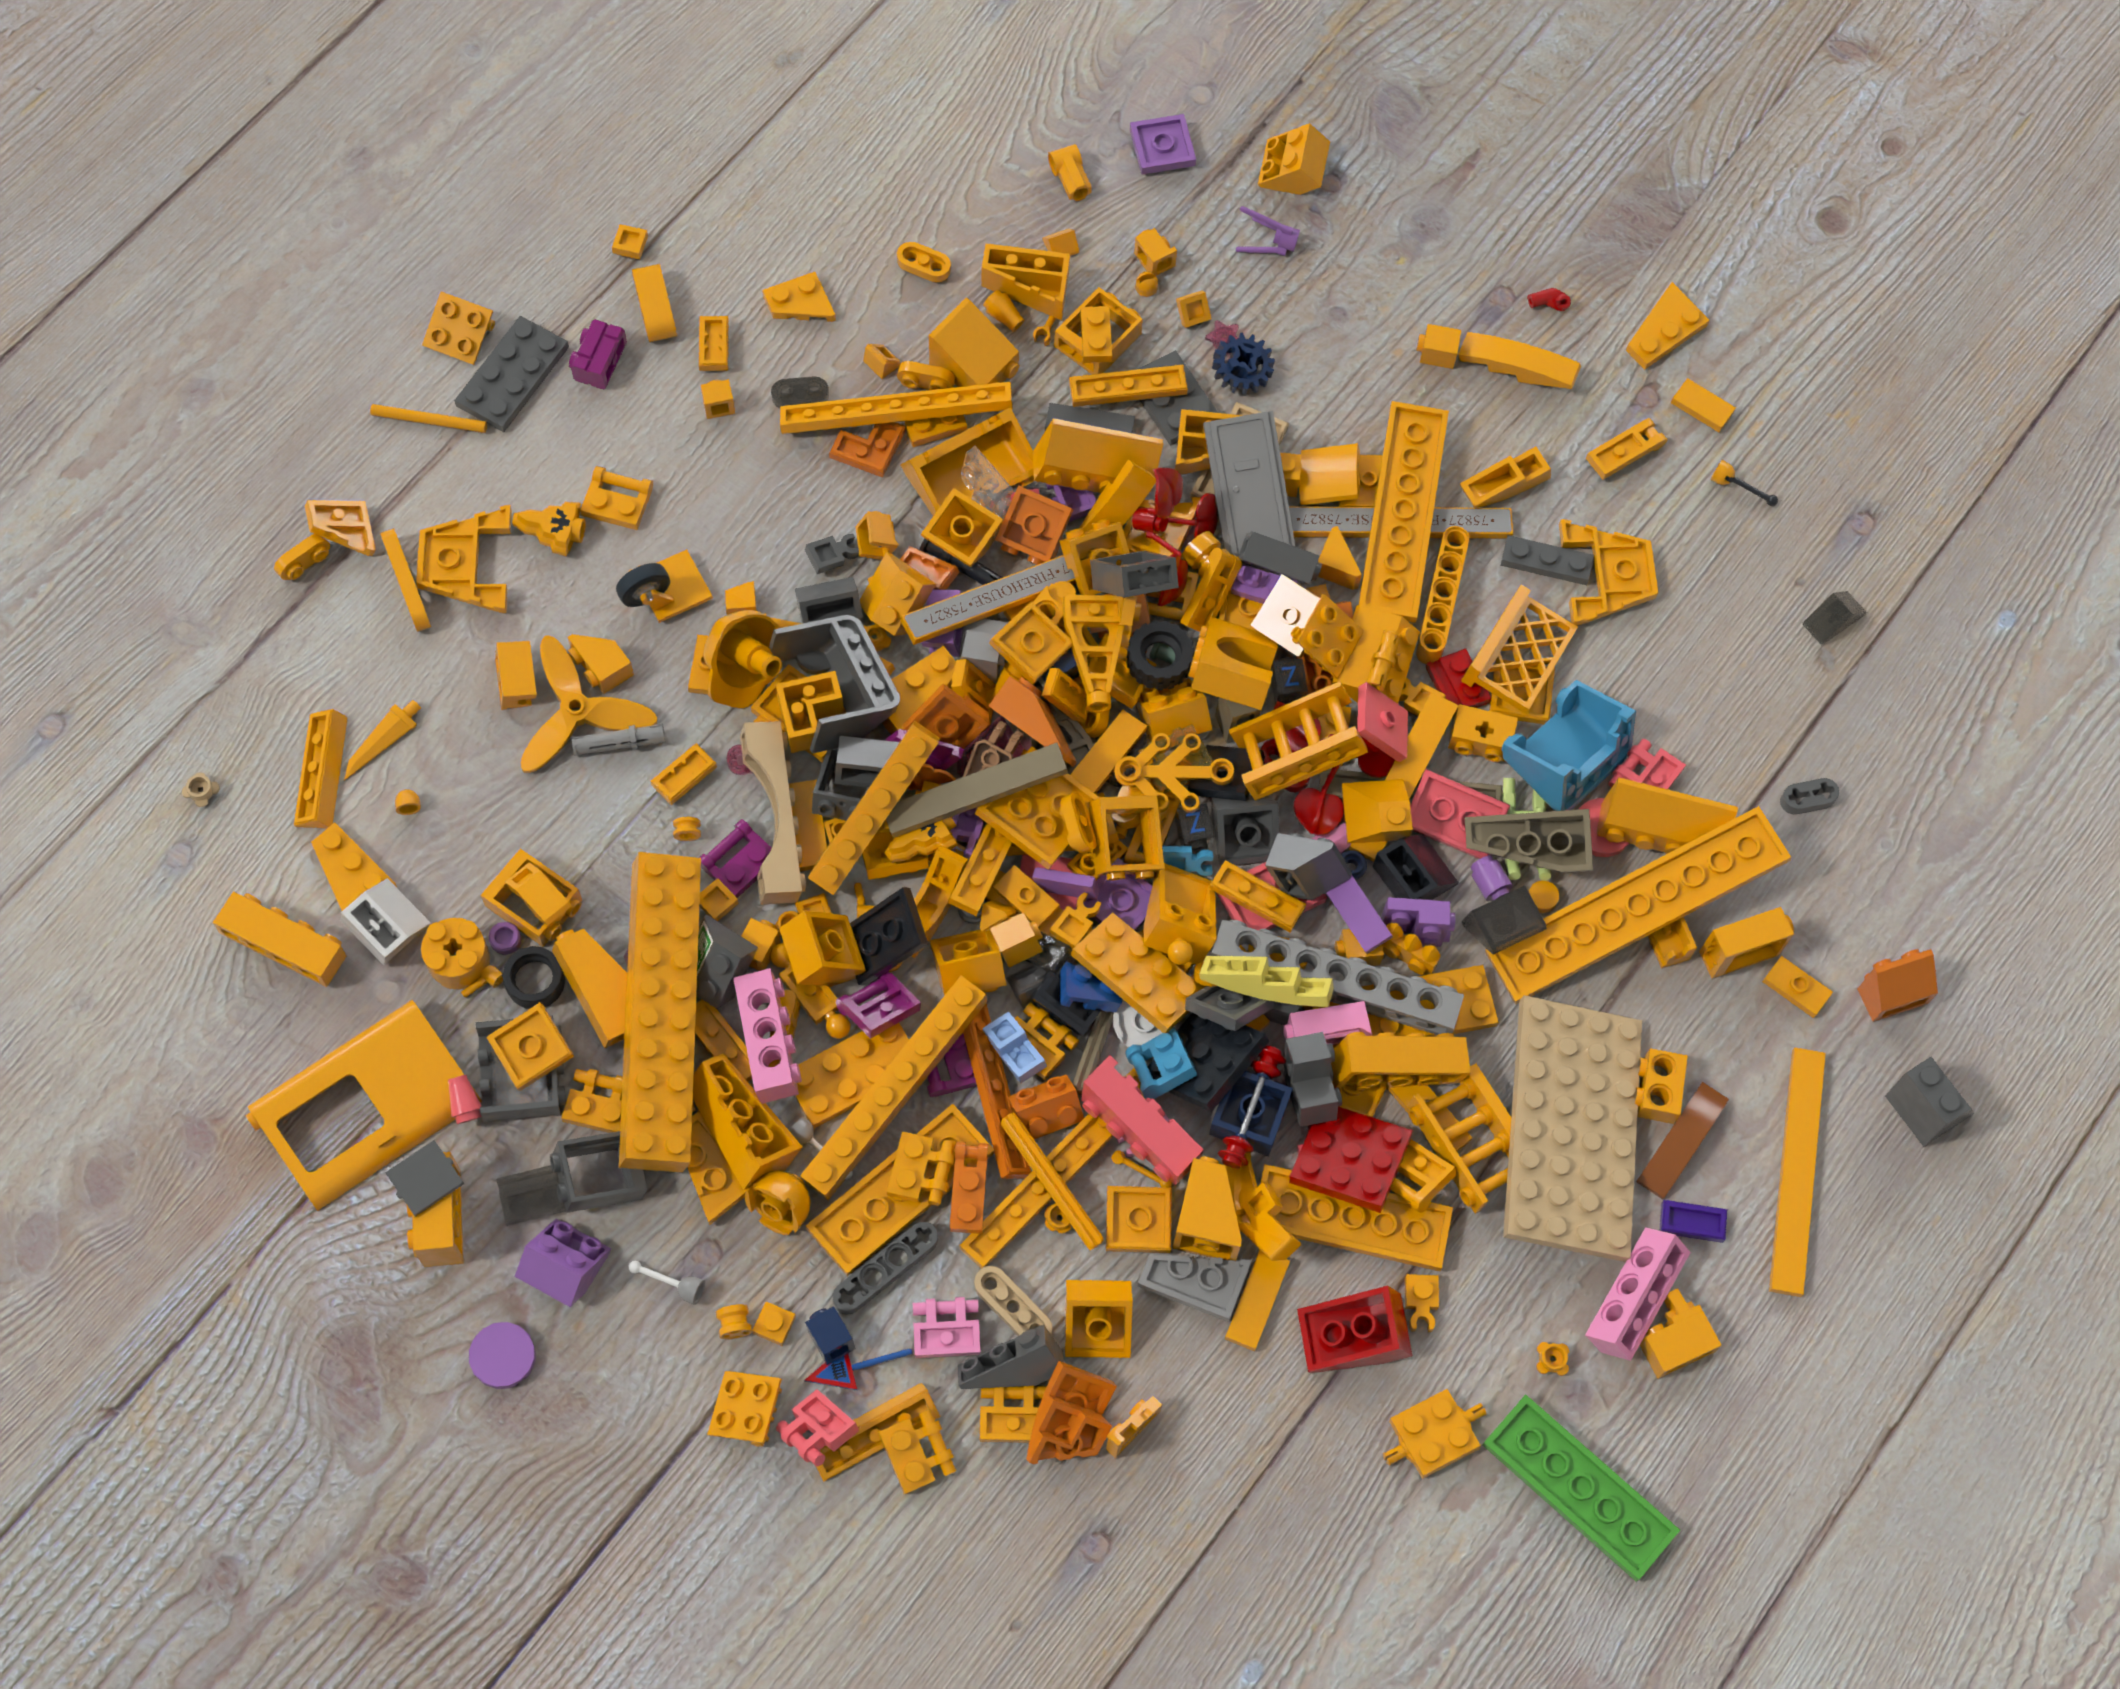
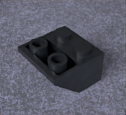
(1413, 869)

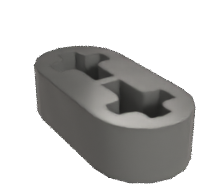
(1808, 790)

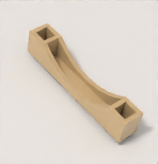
(764, 755)

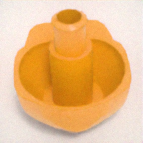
(740, 658)

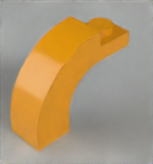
(937, 889)

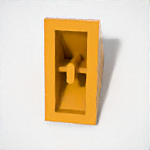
(1338, 563)

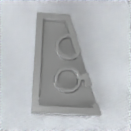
(1196, 1282)

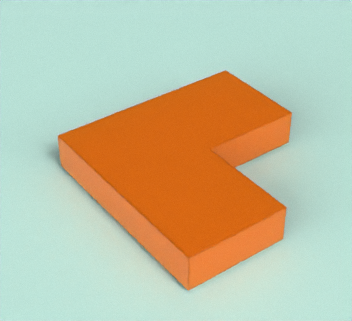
(872, 453)

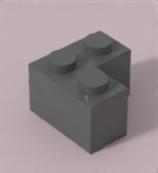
(1311, 1077)

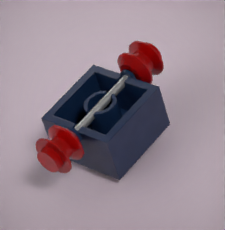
(1252, 1111)

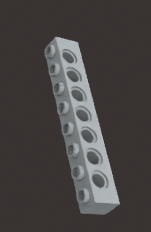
(1355, 970)

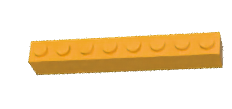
(894, 1088)

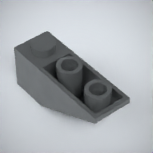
(1015, 1363)

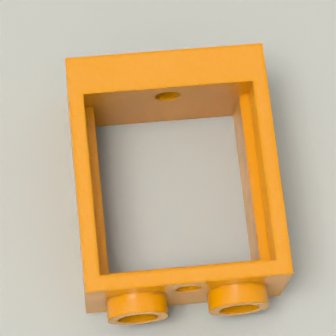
(1071, 344)
(1150, 829)
(498, 892)
(1746, 942)

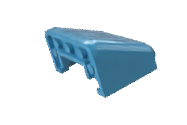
(1574, 746)

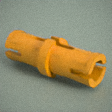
(1384, 659)

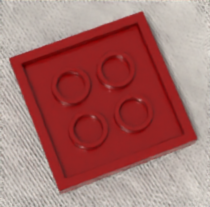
(1352, 1159)

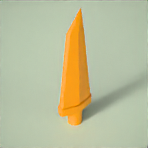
(389, 730)

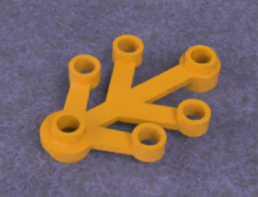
(1169, 772)

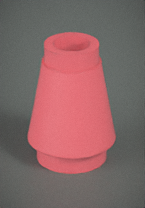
(463, 1100)

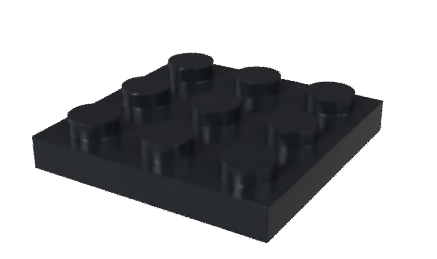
(1218, 1058)

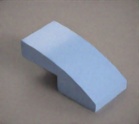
(1014, 1047)

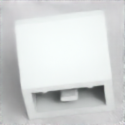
(384, 920)

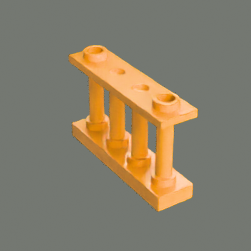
(1307, 761)
(1489, 1112)

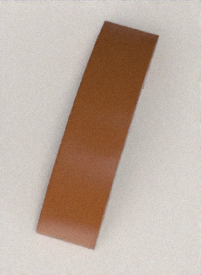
(1682, 1140)

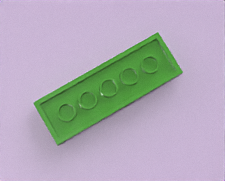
(1581, 1488)

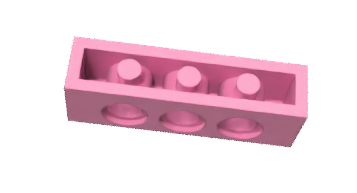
(751, 992)
(1638, 1293)

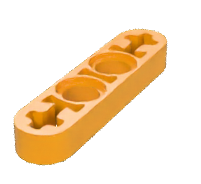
(405, 580)

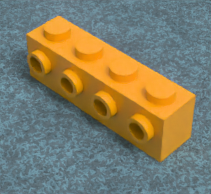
(280, 938)

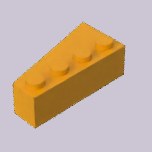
(742, 1126)

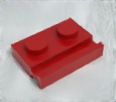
(1447, 678)

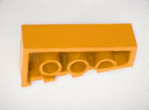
(1400, 1060)

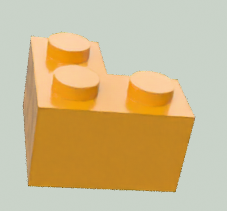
(804, 702)

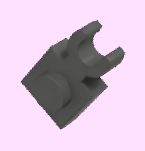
(828, 554)

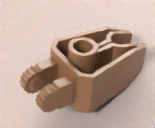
(987, 754)

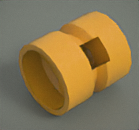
(1198, 551)

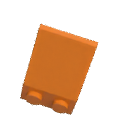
(1024, 708)

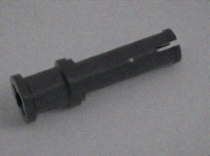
(977, 572)

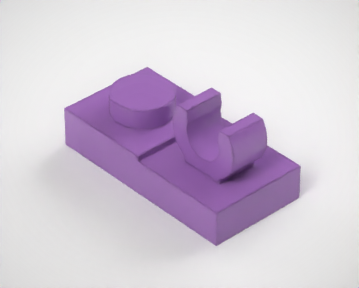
(1254, 584)

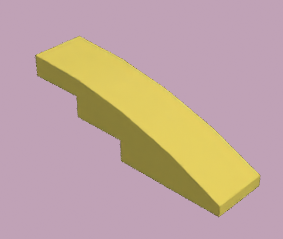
(1256, 979)

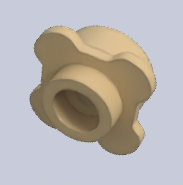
(198, 781)

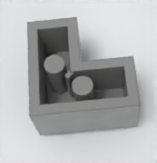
(980, 652)

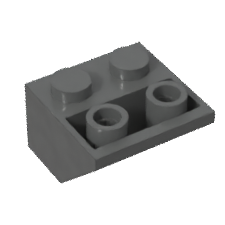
(1306, 866)

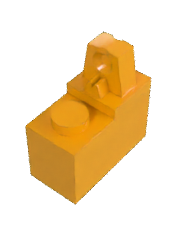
(1683, 1340)

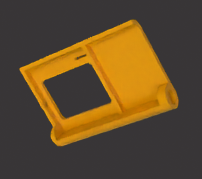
(405, 1077)

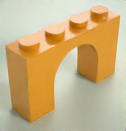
(1233, 663)

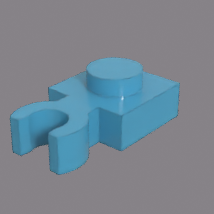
(1184, 859)

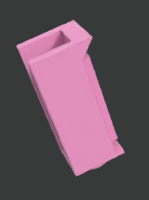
(1332, 1021)

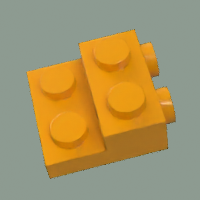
(1080, 547)

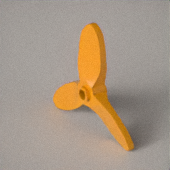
(600, 712)

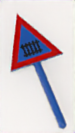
(841, 1371)

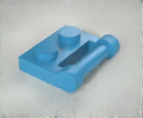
(1171, 1061)

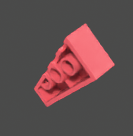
(1139, 1122)

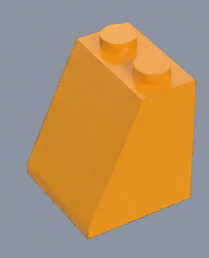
(972, 348)
(1208, 1213)

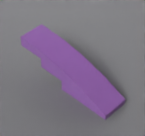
(1359, 915)

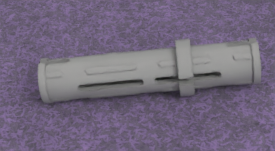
(619, 739)

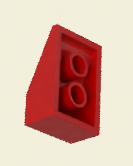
(1355, 1331)

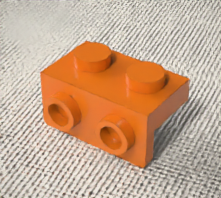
(1048, 1106)

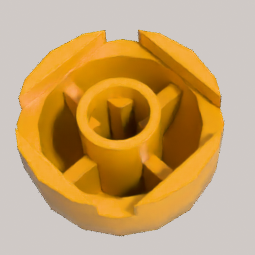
(780, 1201)

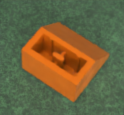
(1899, 984)

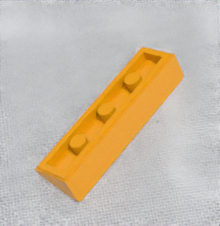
(320, 769)
(867, 1440)

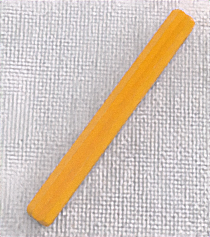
(1052, 1181)

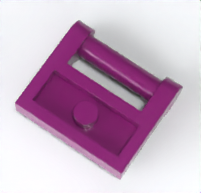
(743, 868)
(884, 1009)
(958, 1068)

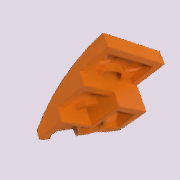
(1071, 1415)

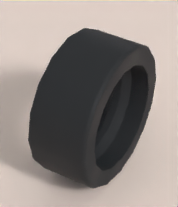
(526, 956)

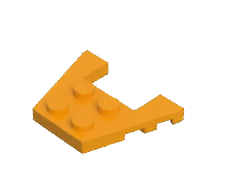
(450, 559)
(1622, 571)

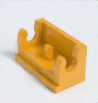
(515, 674)
(1673, 943)

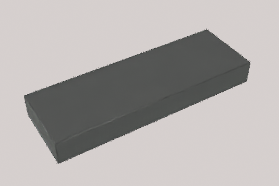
(1091, 417)

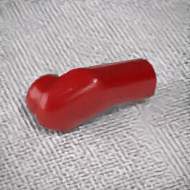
(1551, 297)

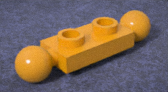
(816, 1000)

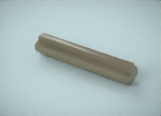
(1093, 1048)

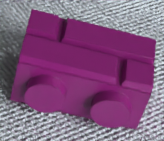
(598, 354)

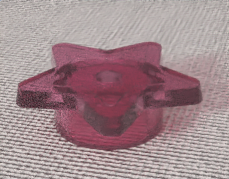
(1219, 330)

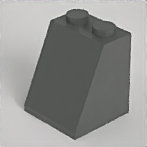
(1928, 1102)

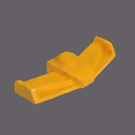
(1256, 1212)

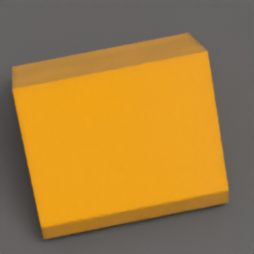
(1062, 241)
(880, 359)
(994, 914)

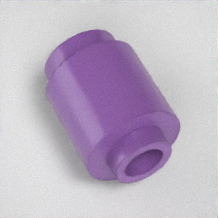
(1490, 878)

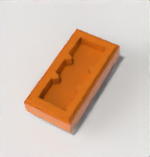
(931, 567)

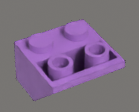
(562, 1262)

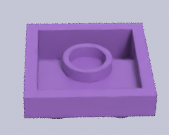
(1424, 918)

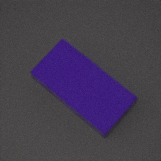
(1693, 1221)

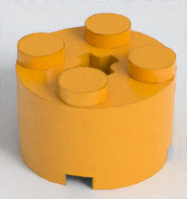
(444, 940)

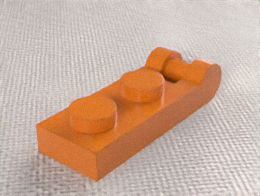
(968, 1189)

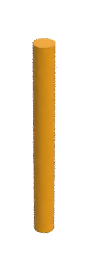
(428, 418)

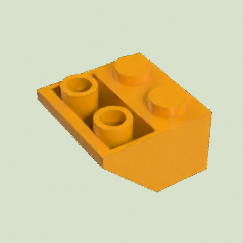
(1294, 161)
(1173, 708)

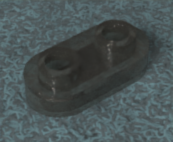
(799, 391)

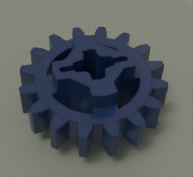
(1243, 363)

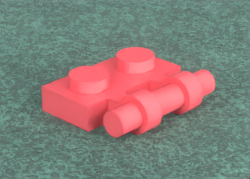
(1659, 771)
(824, 1420)

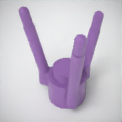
(1285, 236)

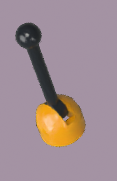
(1725, 474)

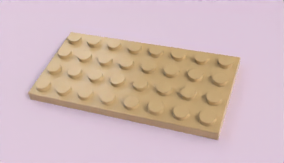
(1573, 1129)

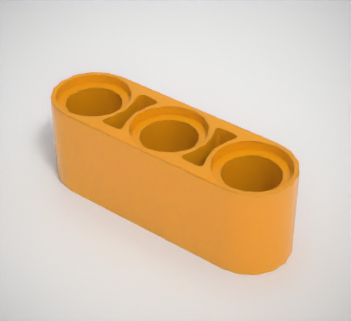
(654, 302)

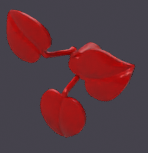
(1153, 521)
(1322, 811)

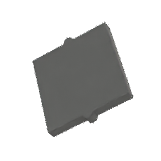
(424, 1178)

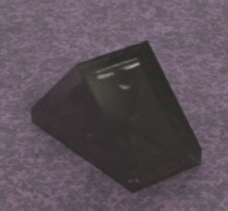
(1833, 616)

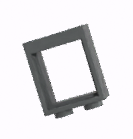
(1279, 558)
(1136, 575)
(829, 803)
(634, 1178)

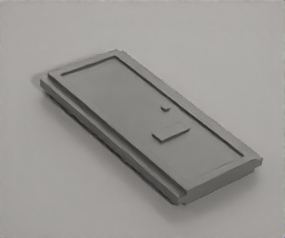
(1248, 479)

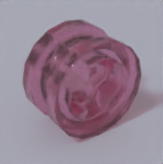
(732, 764)

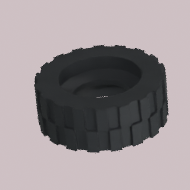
(1160, 633)

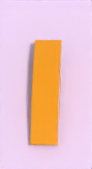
(1516, 358)

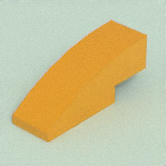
(1507, 478)
(1121, 497)

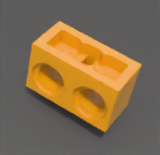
(1668, 1087)

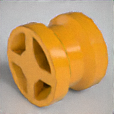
(733, 1321)

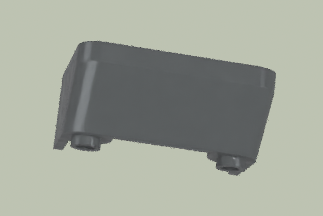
(865, 685)

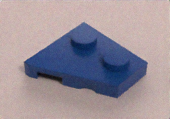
(1082, 986)

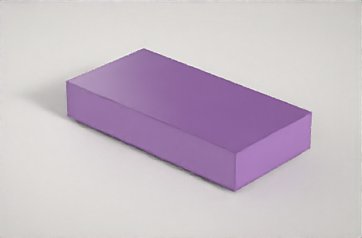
(1066, 883)

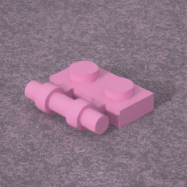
(946, 1337)

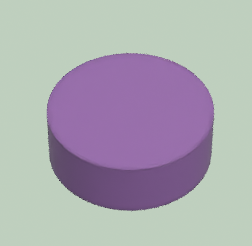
(504, 938)

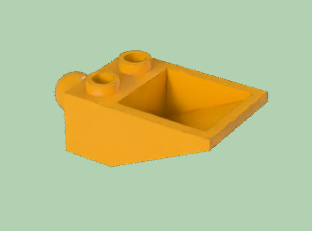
(1181, 916)

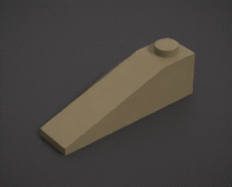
(1541, 839)

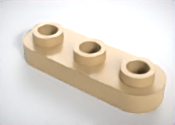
(1005, 1294)

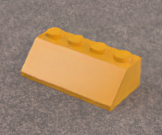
(1090, 455)
(1658, 816)

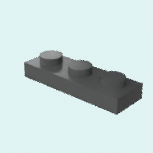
(1547, 560)

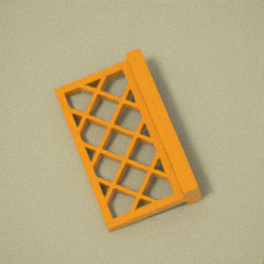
(1496, 642)

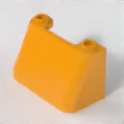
(940, 468)

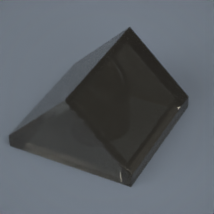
(1505, 920)

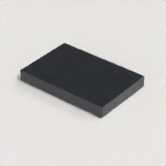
(888, 934)

